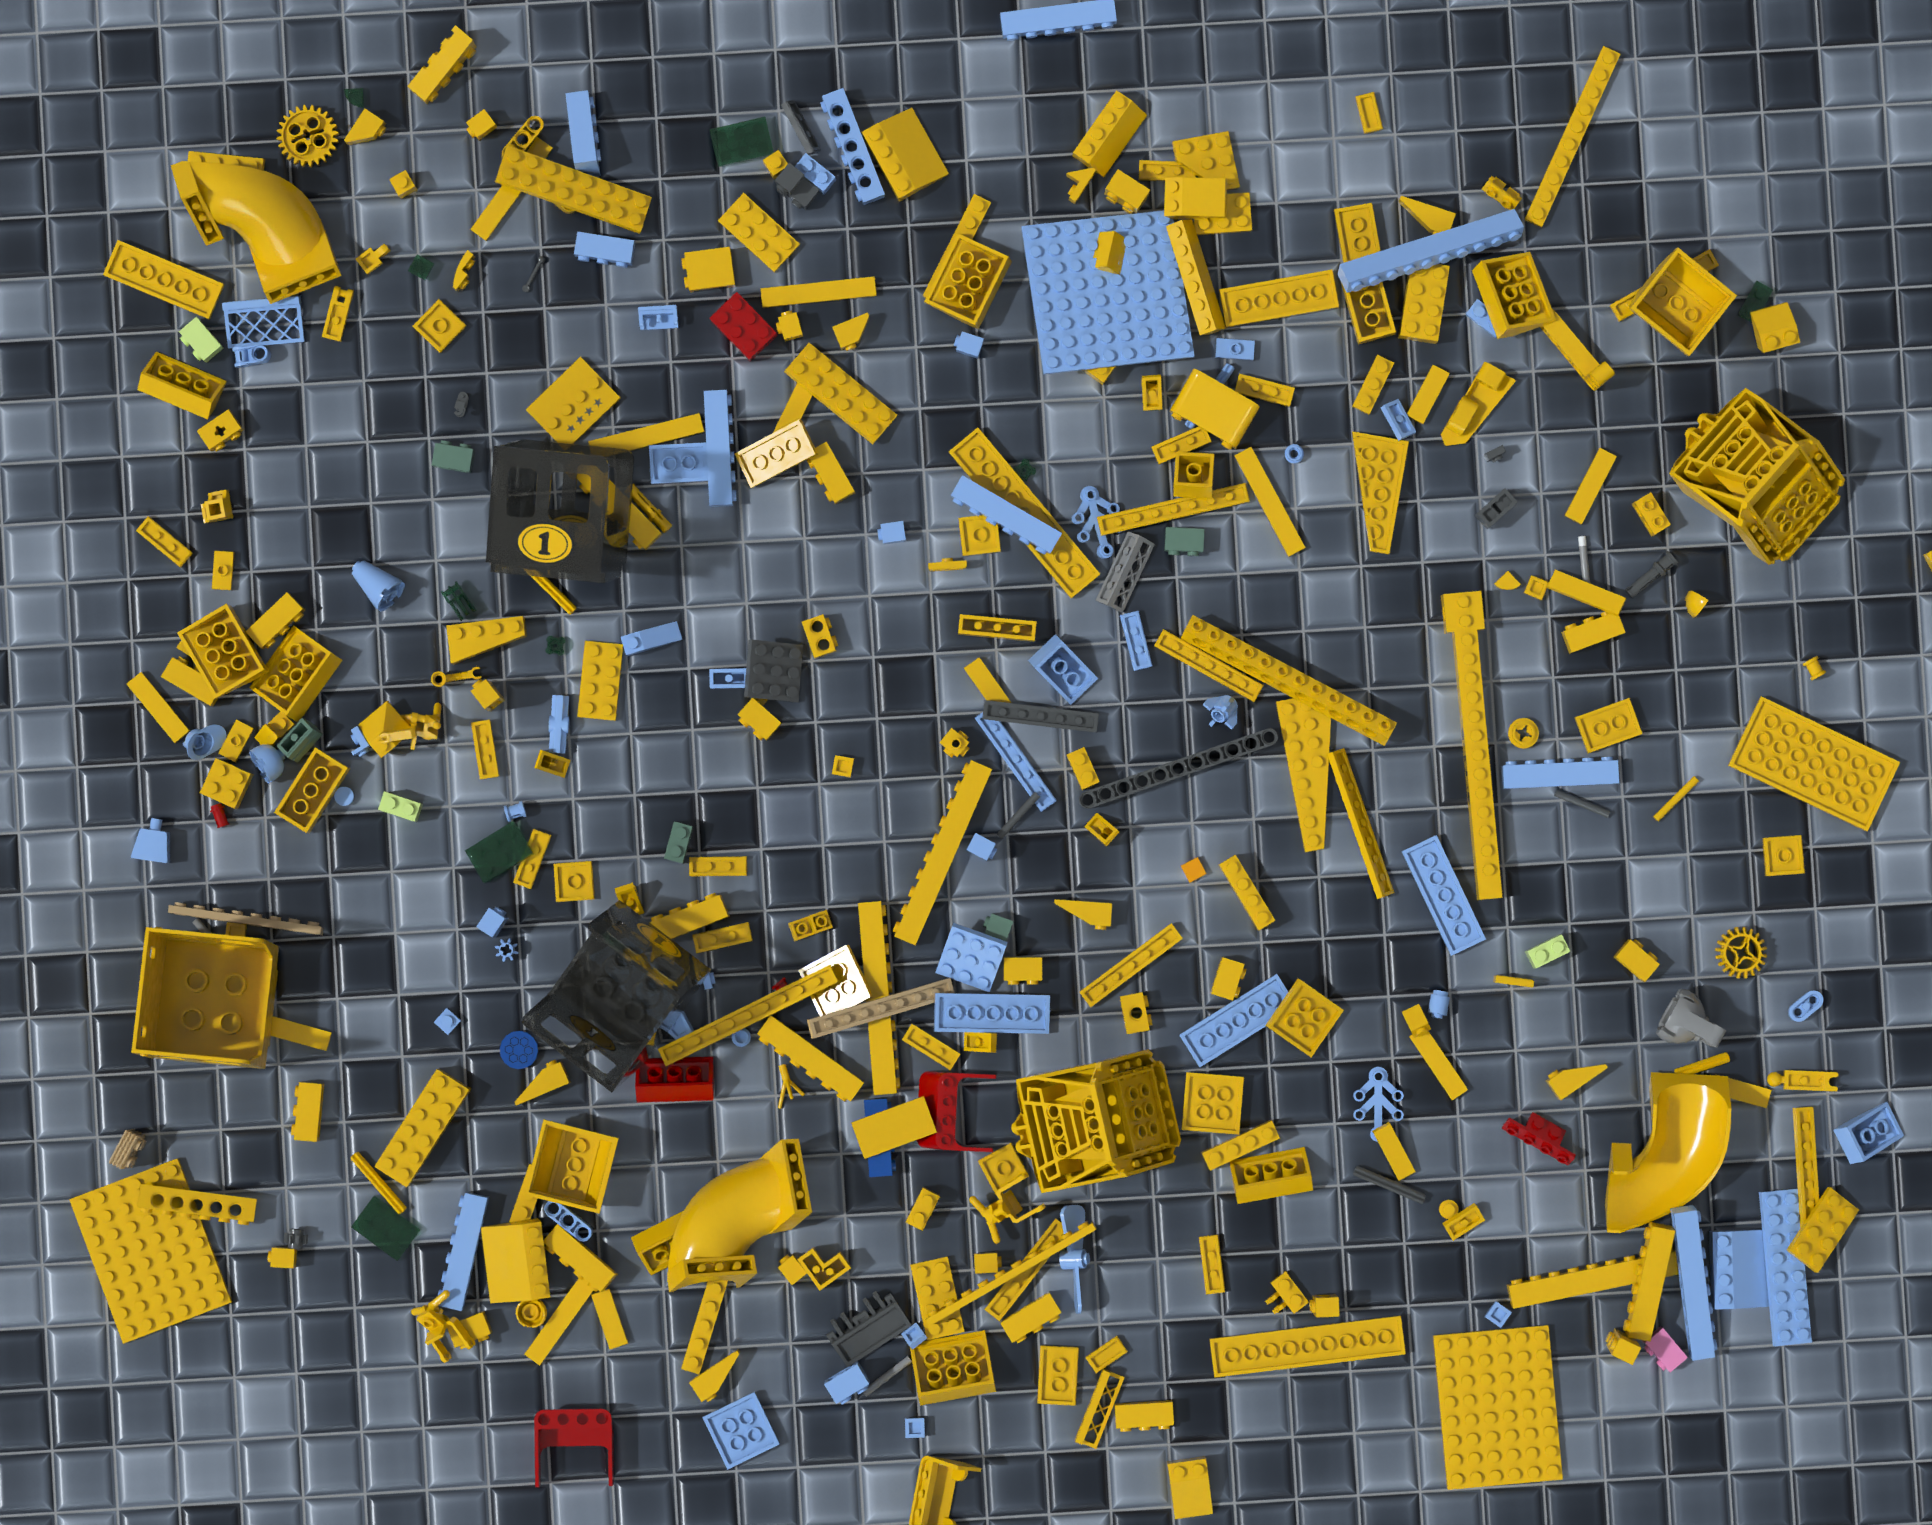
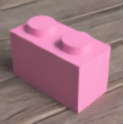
(1665, 1350)

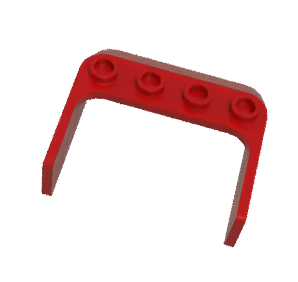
(941, 1098)
(573, 1428)

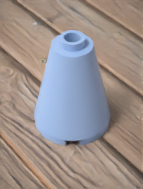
(377, 584)

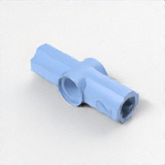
(559, 724)

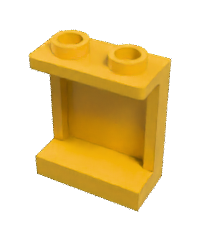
(708, 269)

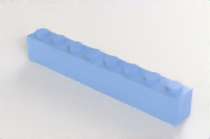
(1693, 1282)

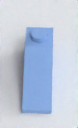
(651, 638)

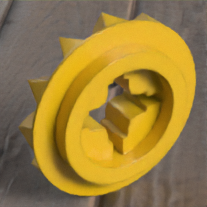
(1531, 729)

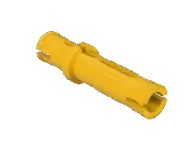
(652, 512)

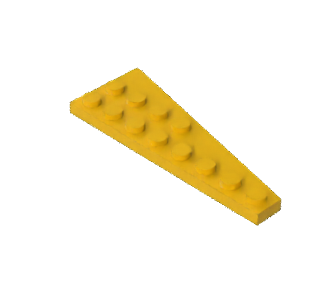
(1306, 749)

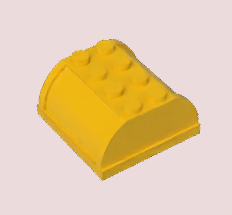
(1681, 301)
(571, 1166)

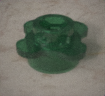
(1024, 465)
(550, 645)

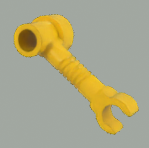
(451, 677)

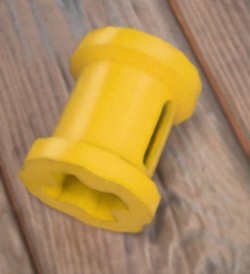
(1814, 668)

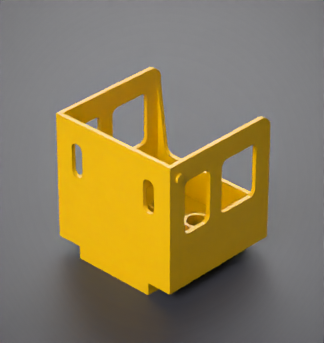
(205, 998)

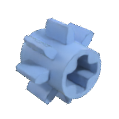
(511, 946)

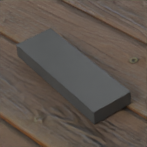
(801, 127)

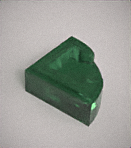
(355, 96)

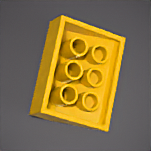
(904, 153)
(968, 281)
(1513, 294)
(222, 651)
(296, 674)
(515, 1261)
(952, 1368)

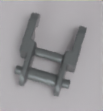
(461, 404)

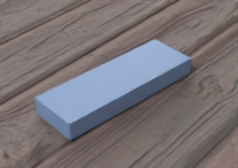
(1136, 640)

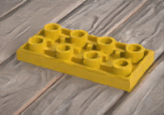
(893, 1127)

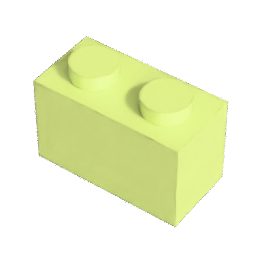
(200, 339)
(400, 806)
(1547, 951)

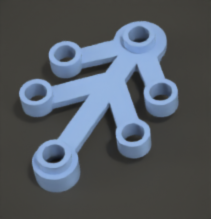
(1092, 520)
(1378, 1098)

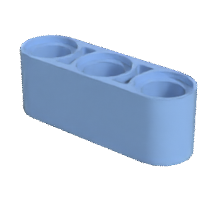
(572, 1229)

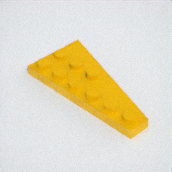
(1380, 476)

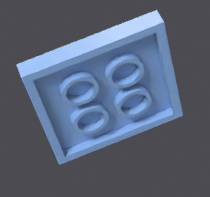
(971, 957)
(741, 1430)

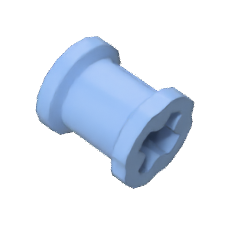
(515, 811)

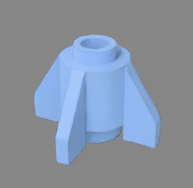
(1223, 709)

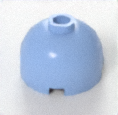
(268, 761)

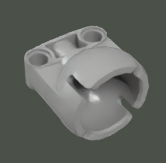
(1687, 1021)

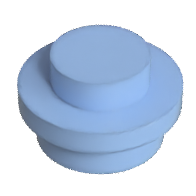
(741, 1037)

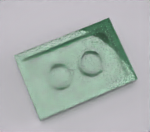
(741, 142)
(499, 852)
(385, 1228)

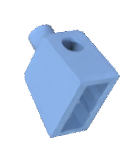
(152, 843)

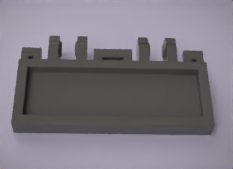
(868, 1331)

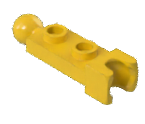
(1803, 1080)

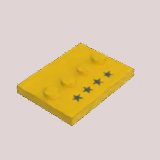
(573, 403)

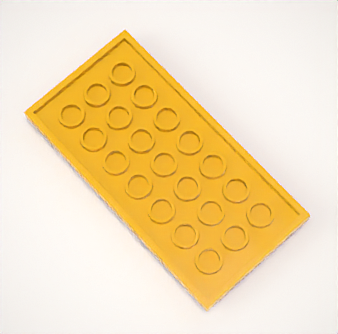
(1813, 763)

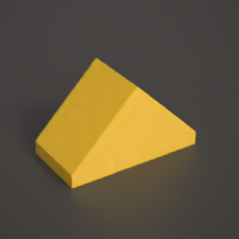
(552, 763)
(1101, 829)

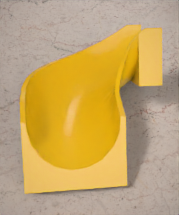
(268, 214)
(1681, 1155)
(736, 1212)

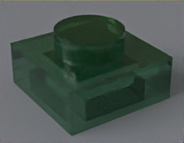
(421, 267)

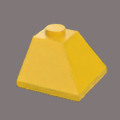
(382, 719)

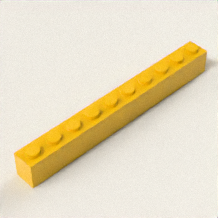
(942, 853)
(875, 973)
(1579, 1281)

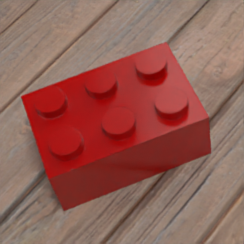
(743, 326)

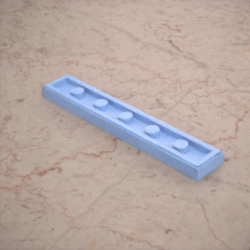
(1016, 761)

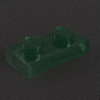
(1755, 300)

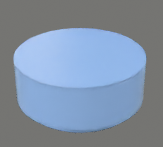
(344, 796)

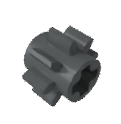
(295, 1238)

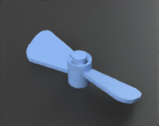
(1075, 1256)

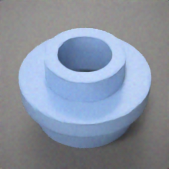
(1294, 447)

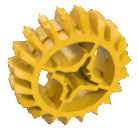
(1745, 945)

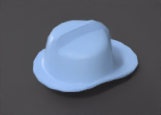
(204, 741)

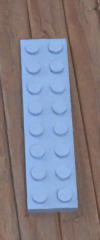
(1783, 1271)

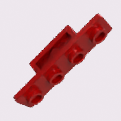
(1542, 1135)

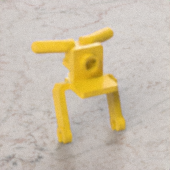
(427, 729)
(1003, 1208)
(433, 1320)

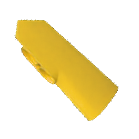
(1476, 404)

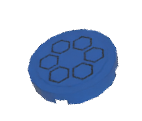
(519, 1049)

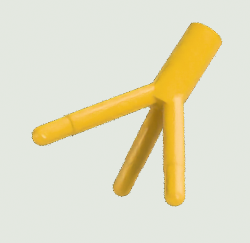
(786, 1083)

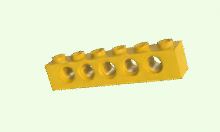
(247, 1205)

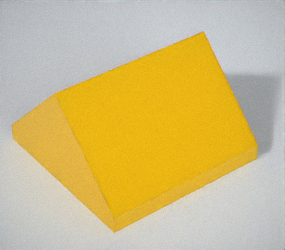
(1110, 252)

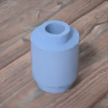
(1438, 1004)

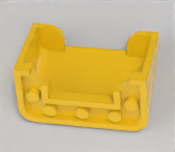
(1214, 408)

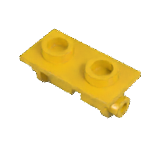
(1494, 188)

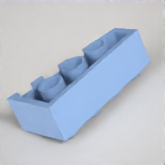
(582, 132)

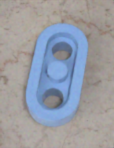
(1805, 1006)

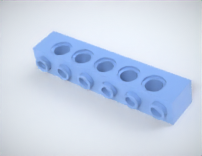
(838, 99)

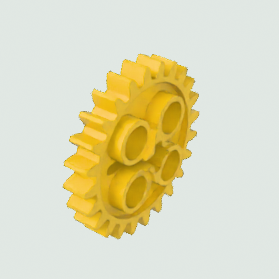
(302, 119)

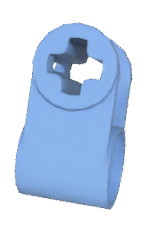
(247, 355)

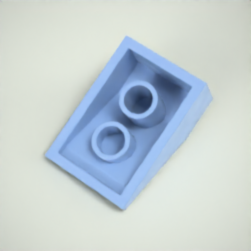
(1063, 669)
(1868, 1133)

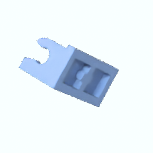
(658, 317)

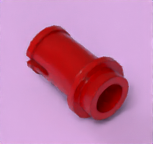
(219, 815)

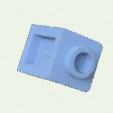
(360, 739)

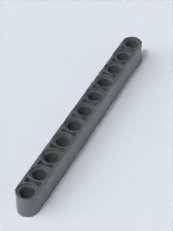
(1187, 768)

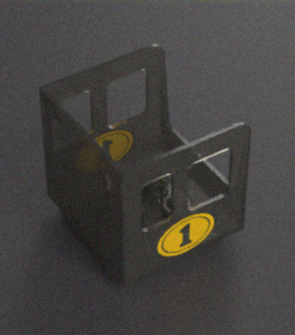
(559, 541)
(619, 994)

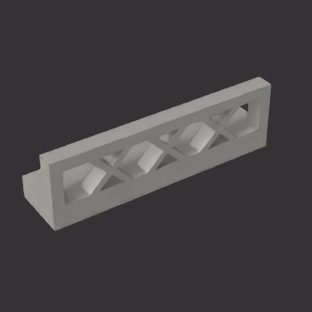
(1122, 569)

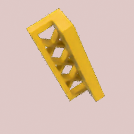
(1091, 1409)

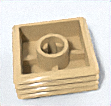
(127, 1149)

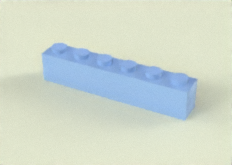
(1058, 18)
(718, 448)
(1006, 515)
(1560, 774)
(464, 1249)

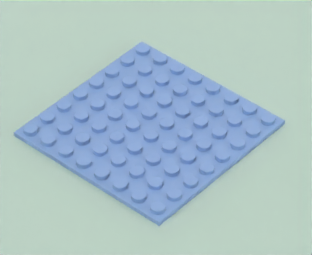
(1103, 317)

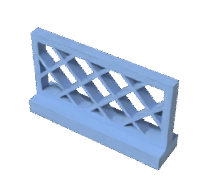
(261, 305)

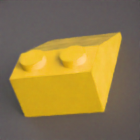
(1195, 198)
(1190, 1487)

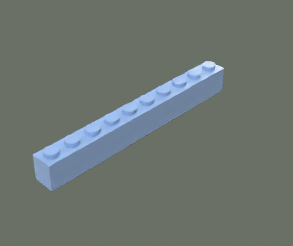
(1430, 251)

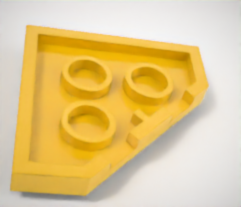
(1208, 157)

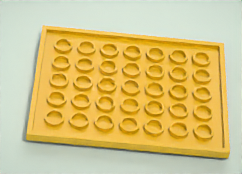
(149, 1263)
(1497, 1407)

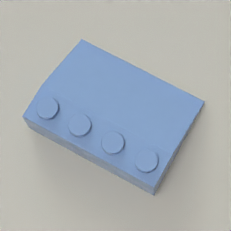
(1737, 1269)

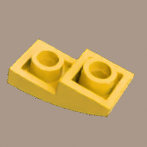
(461, 278)
(810, 925)

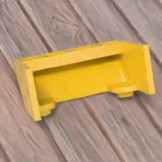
(936, 1490)

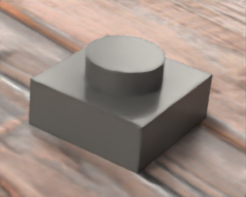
(1495, 454)

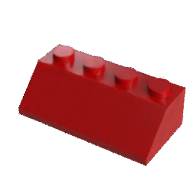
(682, 1081)

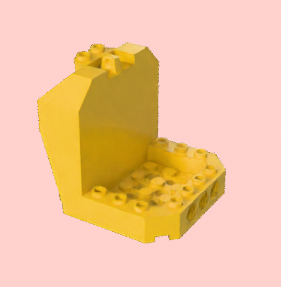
(1750, 468)
(1084, 1125)

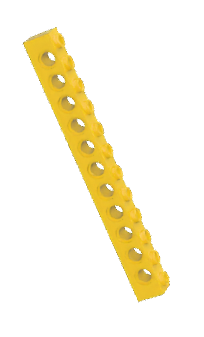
(1288, 680)

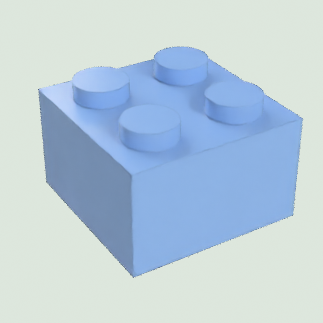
(847, 1382)

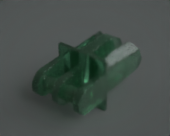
(458, 599)

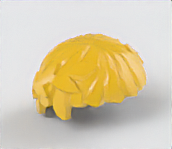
(531, 1313)

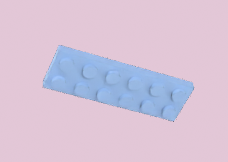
(1443, 895)
(991, 1013)
(1234, 1021)

